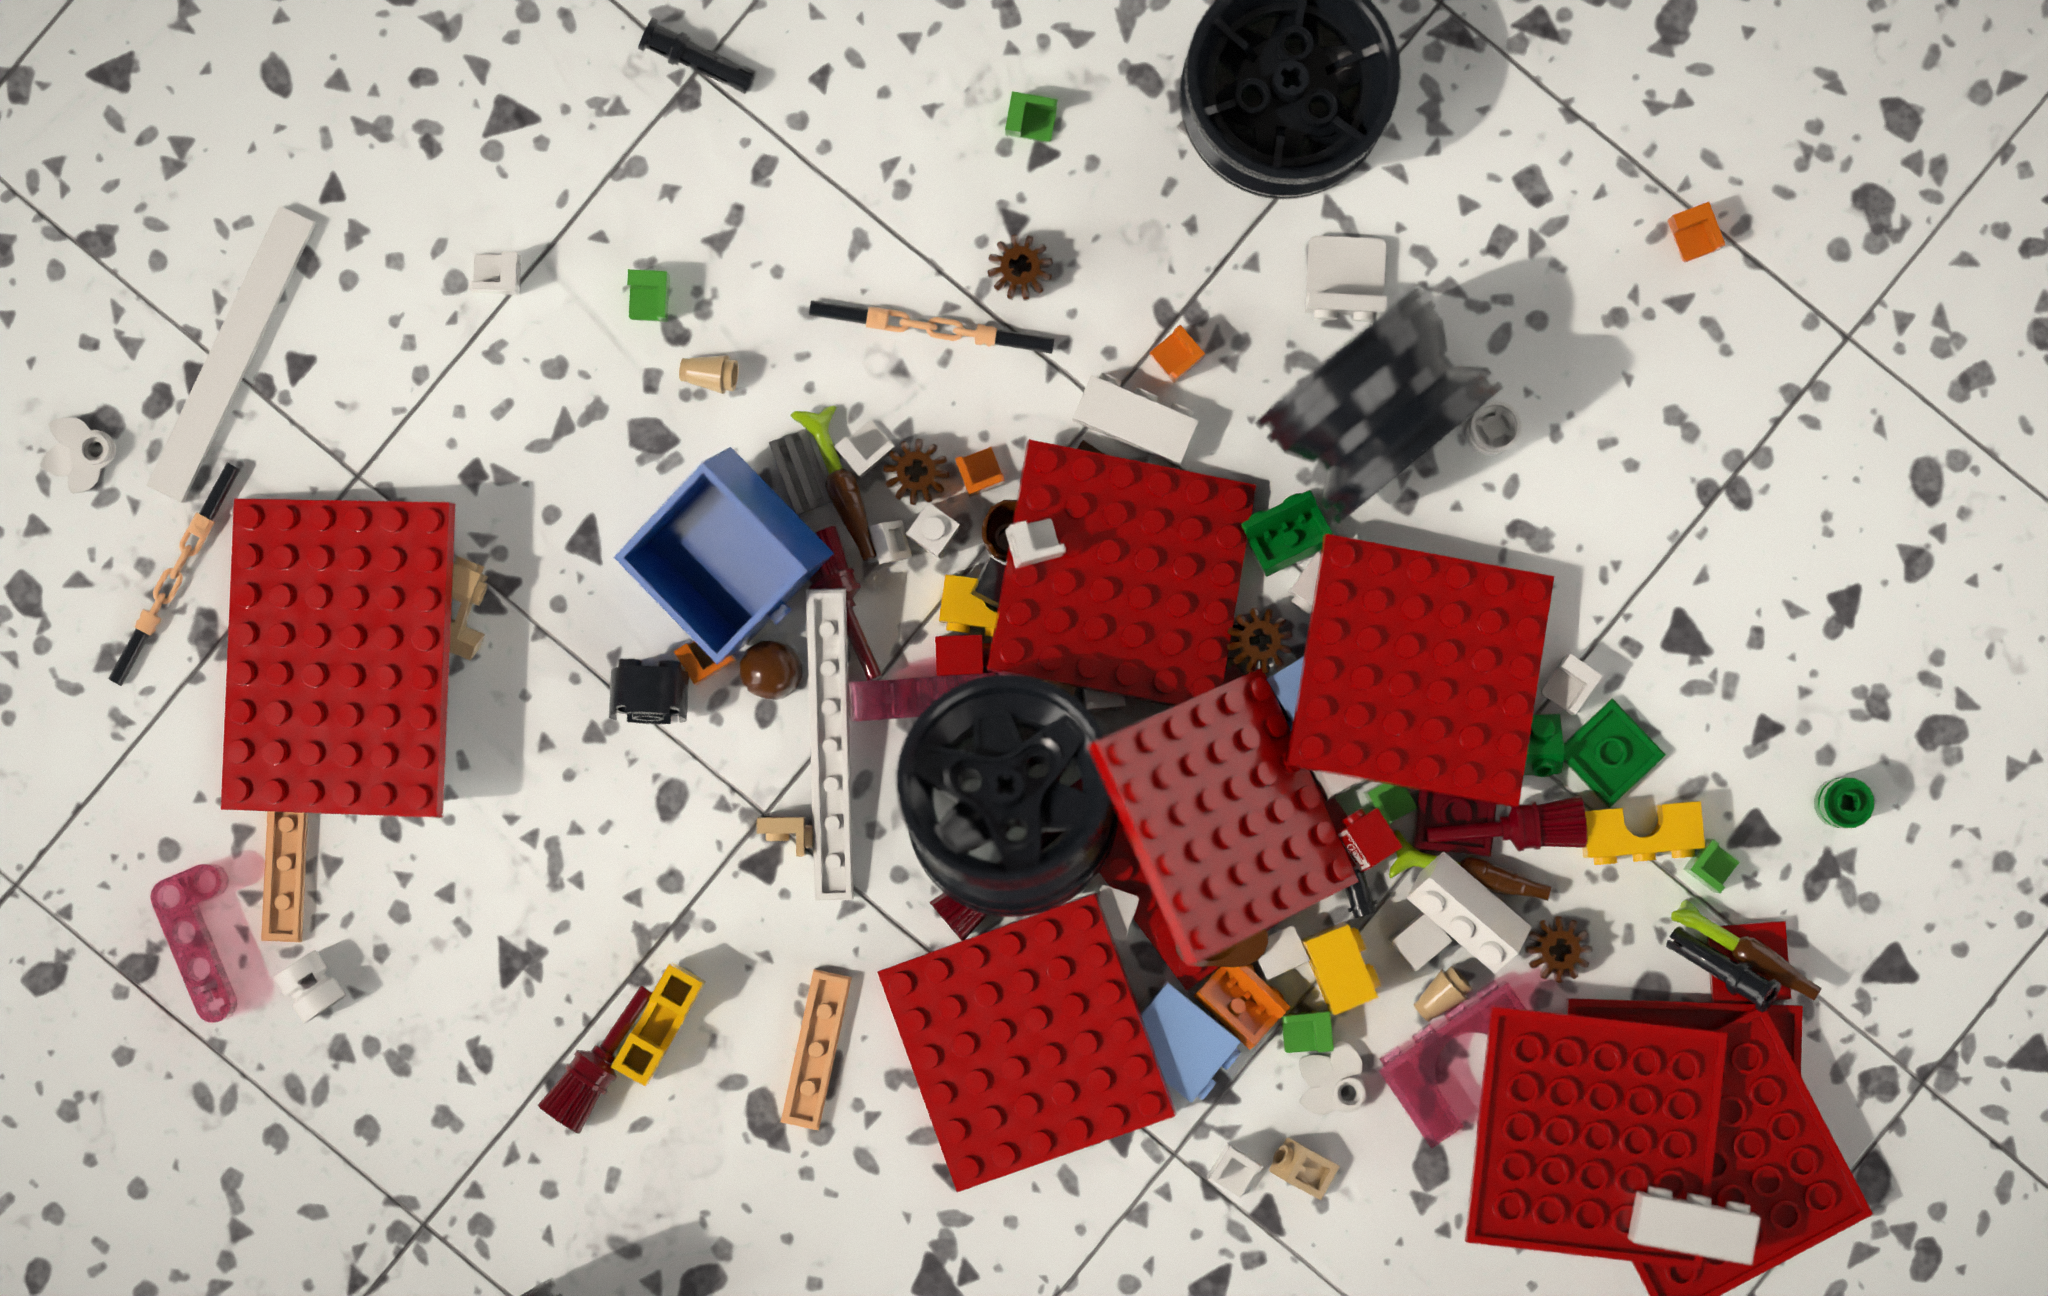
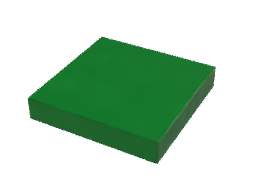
(1610, 753)

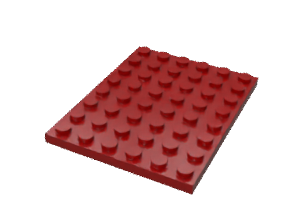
(338, 657)

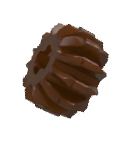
(1013, 256)
(907, 462)
(1266, 629)
(1567, 958)

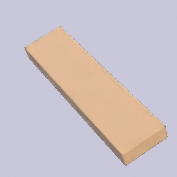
(284, 876)
(816, 1049)

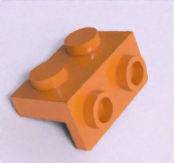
(1242, 1002)

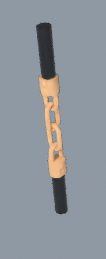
(879, 317)
(200, 527)

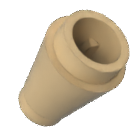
(712, 373)
(1443, 993)

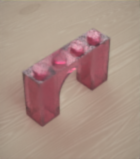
(1412, 1070)

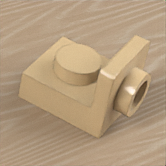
(779, 828)
(1303, 1168)

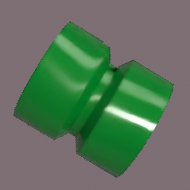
(1844, 803)

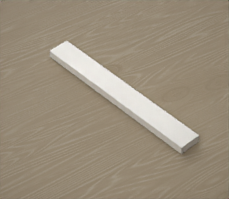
(231, 354)
(830, 744)

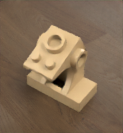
(468, 589)

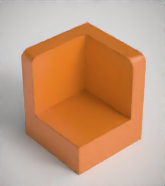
(1696, 232)
(1177, 354)
(980, 471)
(698, 663)

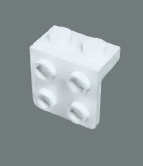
(1346, 278)

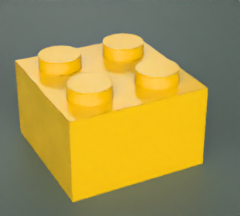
(1340, 967)

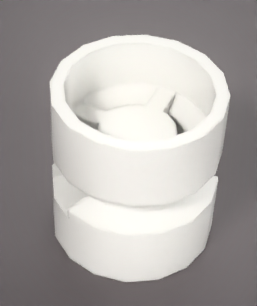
(1493, 428)
(316, 998)

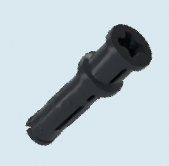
(680, 49)
(1737, 976)

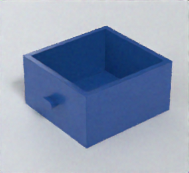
(723, 555)

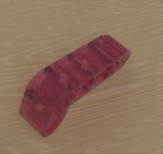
(899, 696)
(202, 945)

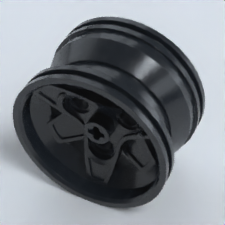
(1284, 115)
(1377, 403)
(1007, 796)

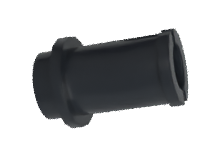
(1360, 897)

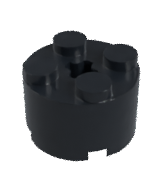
(649, 692)

